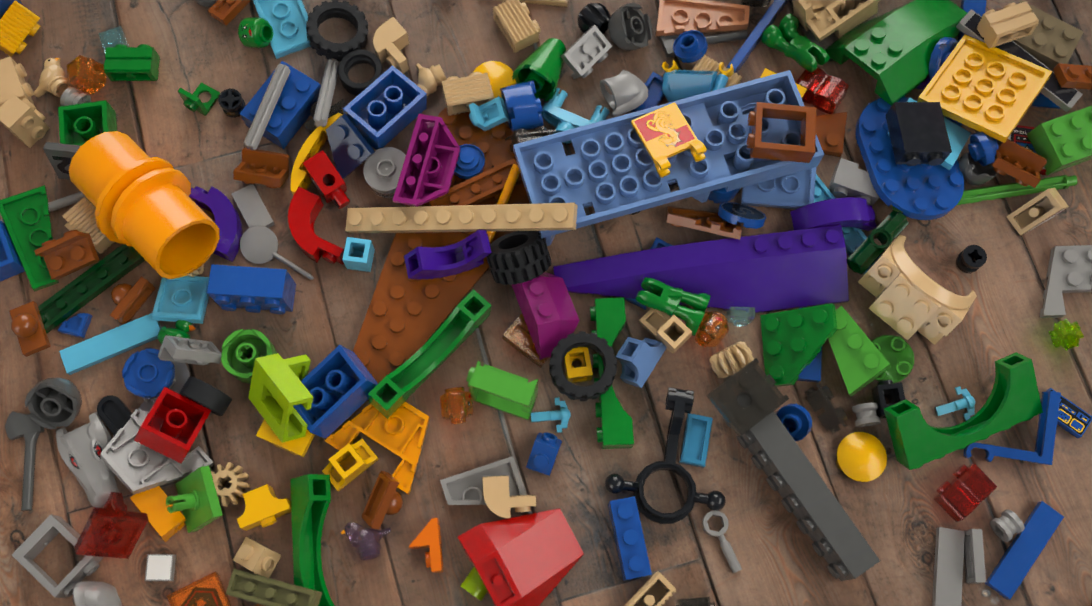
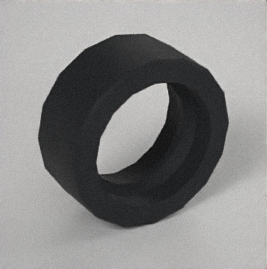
(352, 59)
(206, 395)

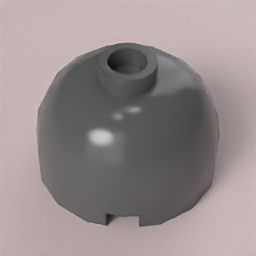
(629, 27)
(54, 403)

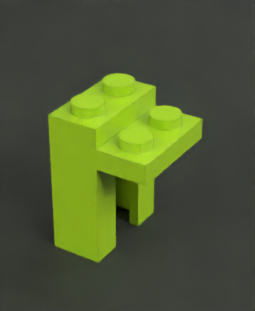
(276, 390)

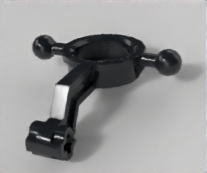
(679, 402)

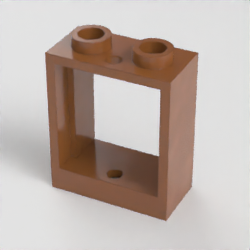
(777, 151)

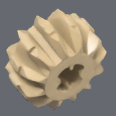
(731, 359)
(235, 477)

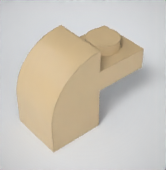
(389, 41)
(666, 329)
(499, 500)

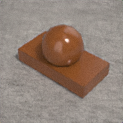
(130, 299)
(29, 328)
(382, 500)

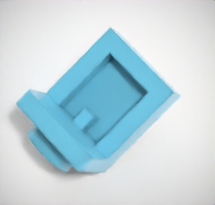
(488, 114)

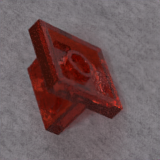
(111, 530)

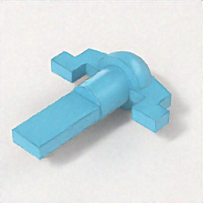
(966, 402)
(562, 414)

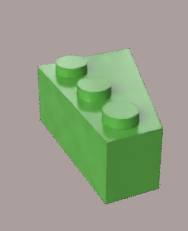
(855, 354)

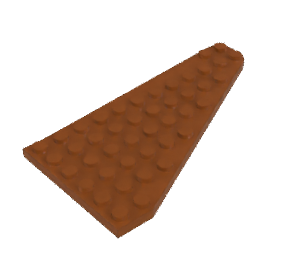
(410, 311)

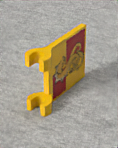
(667, 134)

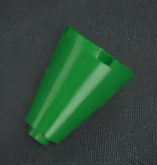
(543, 68)

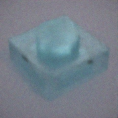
(113, 37)
(740, 315)

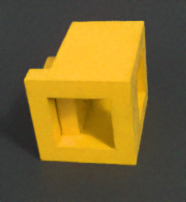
(581, 373)

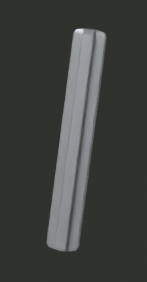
(326, 93)
(266, 107)

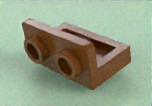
(1019, 163)
(262, 168)

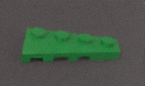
(30, 226)

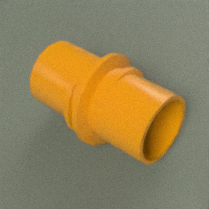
(144, 204)

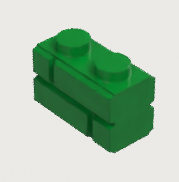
(131, 63)

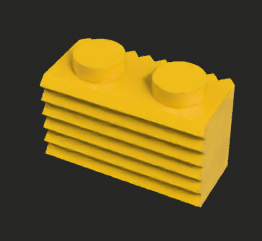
(15, 27)

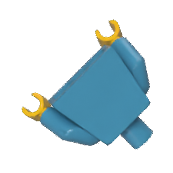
(687, 83)

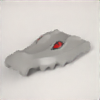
(81, 454)

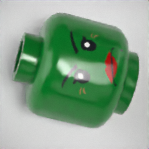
(255, 32)

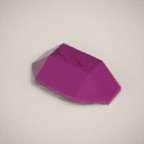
(428, 163)
(546, 311)

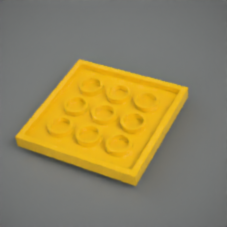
(985, 87)

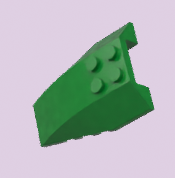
(899, 44)

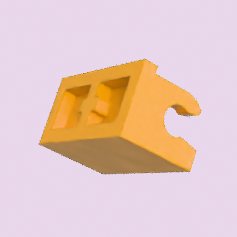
(154, 504)

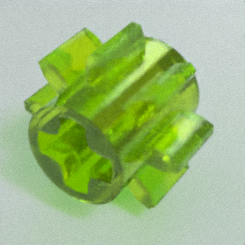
(1066, 334)

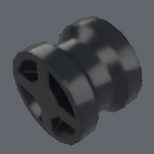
(227, 99)
(965, 261)

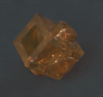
(86, 75)

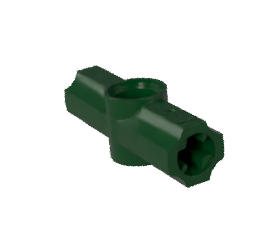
(869, 251)

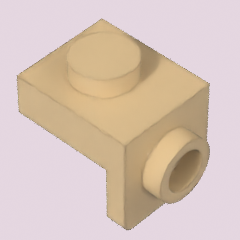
(257, 557)

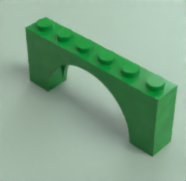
(1011, 401)

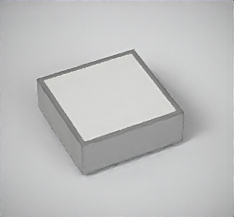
(160, 567)

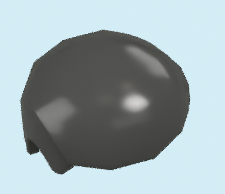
(974, 172)

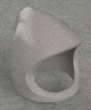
(626, 90)
(95, 594)

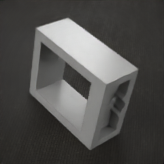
(38, 541)

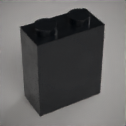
(918, 133)

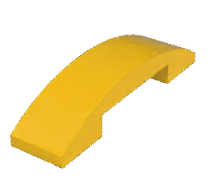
(311, 147)

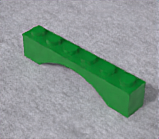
(406, 379)
(616, 424)
(308, 508)

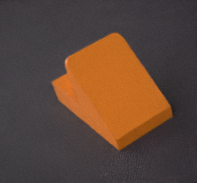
(431, 538)

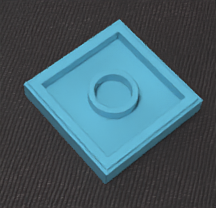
(181, 299)

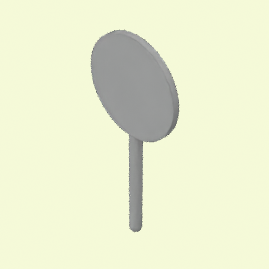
(261, 245)

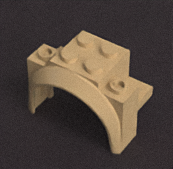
(832, 16)
(910, 298)

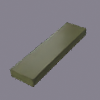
(270, 591)

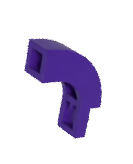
(838, 211)
(225, 218)
(448, 260)

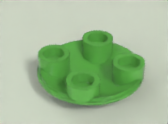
(899, 356)

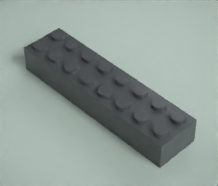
(807, 497)

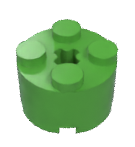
(238, 346)

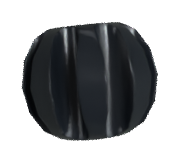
(593, 15)

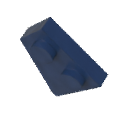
(347, 146)

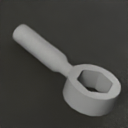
(725, 545)

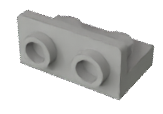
(586, 51)
(189, 351)

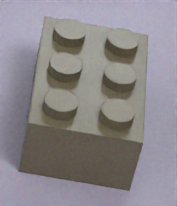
(1051, 40)

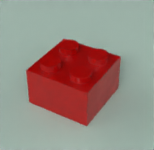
(172, 425)

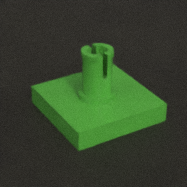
(196, 499)

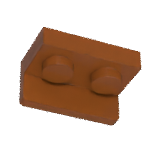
(68, 253)

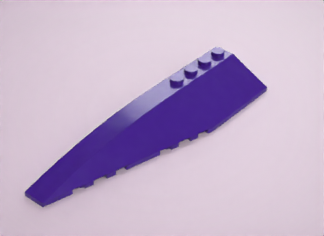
(756, 271)

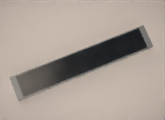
(1062, 97)

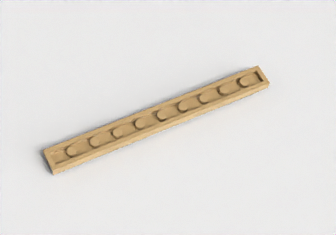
(462, 218)

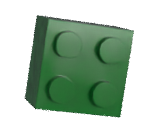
(84, 121)

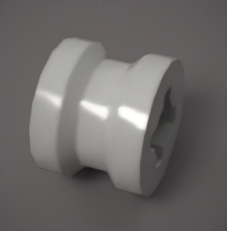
(72, 96)
(866, 414)
(1007, 525)

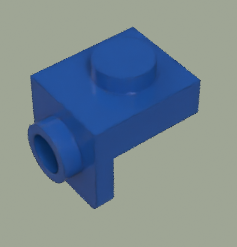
(544, 453)

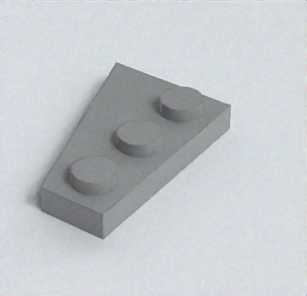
(468, 486)

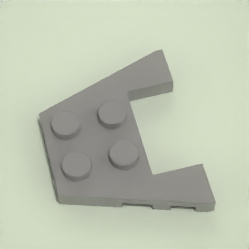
(1067, 273)
(142, 467)

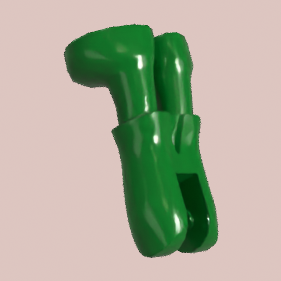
(800, 47)
(667, 299)

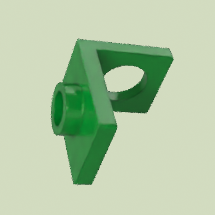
(194, 103)

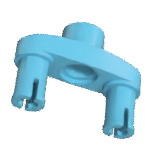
(565, 120)

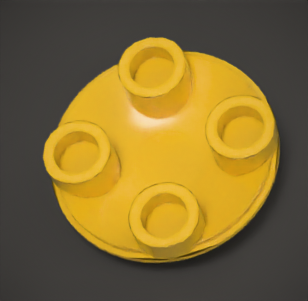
(499, 75)
(861, 456)

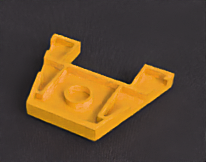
(400, 434)

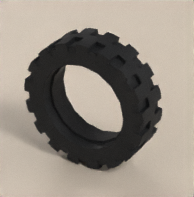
(336, 10)
(583, 340)

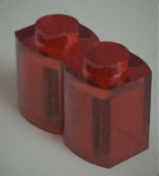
(823, 90)
(964, 492)

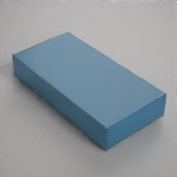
(696, 440)

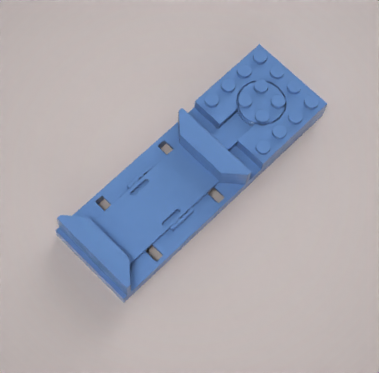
(619, 175)

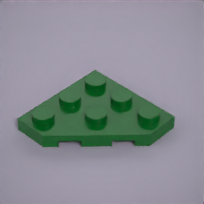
(794, 340)

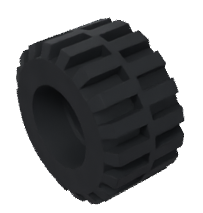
(518, 257)

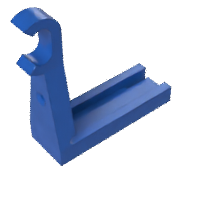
(1044, 441)

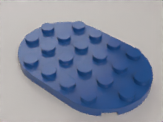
(916, 190)

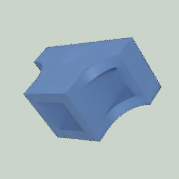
(639, 359)

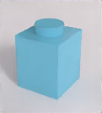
(358, 254)

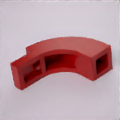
(301, 219)

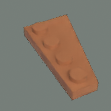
(700, 15)

